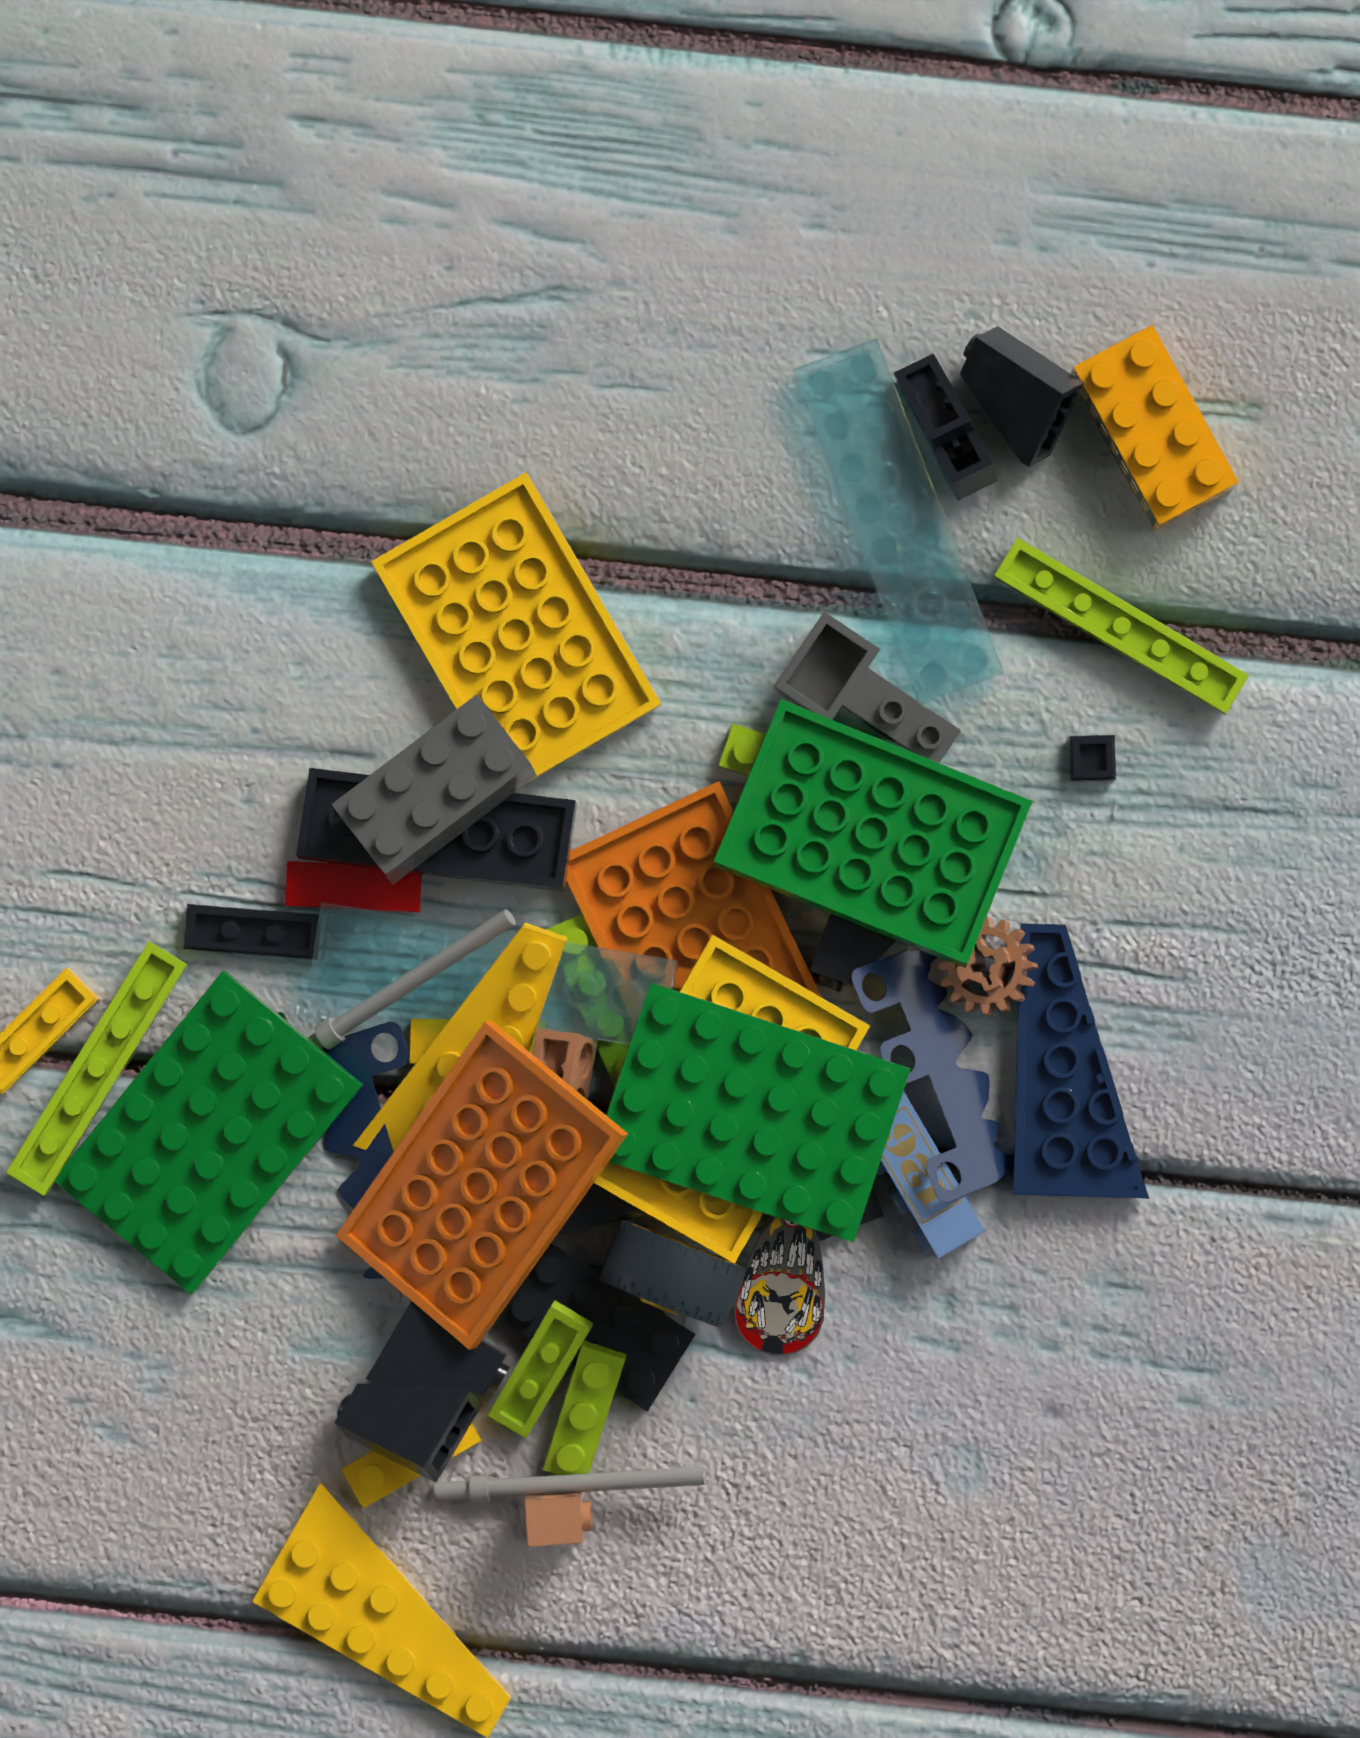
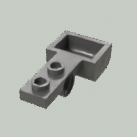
(835, 673)

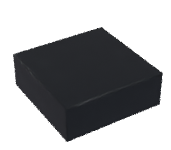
(1092, 758)

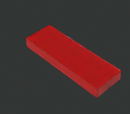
(350, 886)

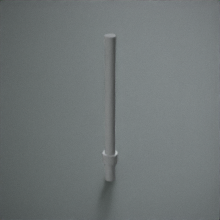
(333, 1031)
(482, 1488)

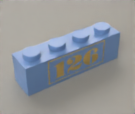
(905, 1156)

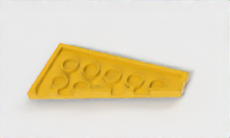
(508, 995)
(360, 1604)

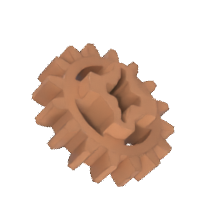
(996, 983)

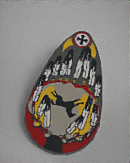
(782, 1290)

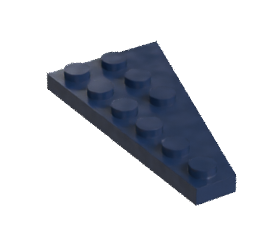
(1066, 1102)

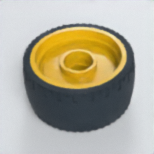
(671, 1274)

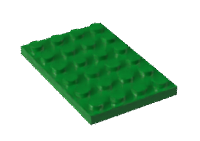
(872, 833)
(754, 1111)
(208, 1132)

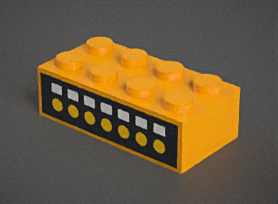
(1154, 428)

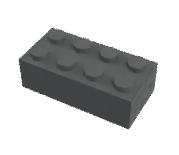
(434, 789)

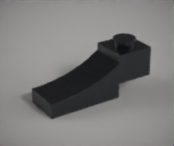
(946, 427)

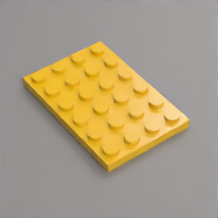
(518, 625)
(748, 986)

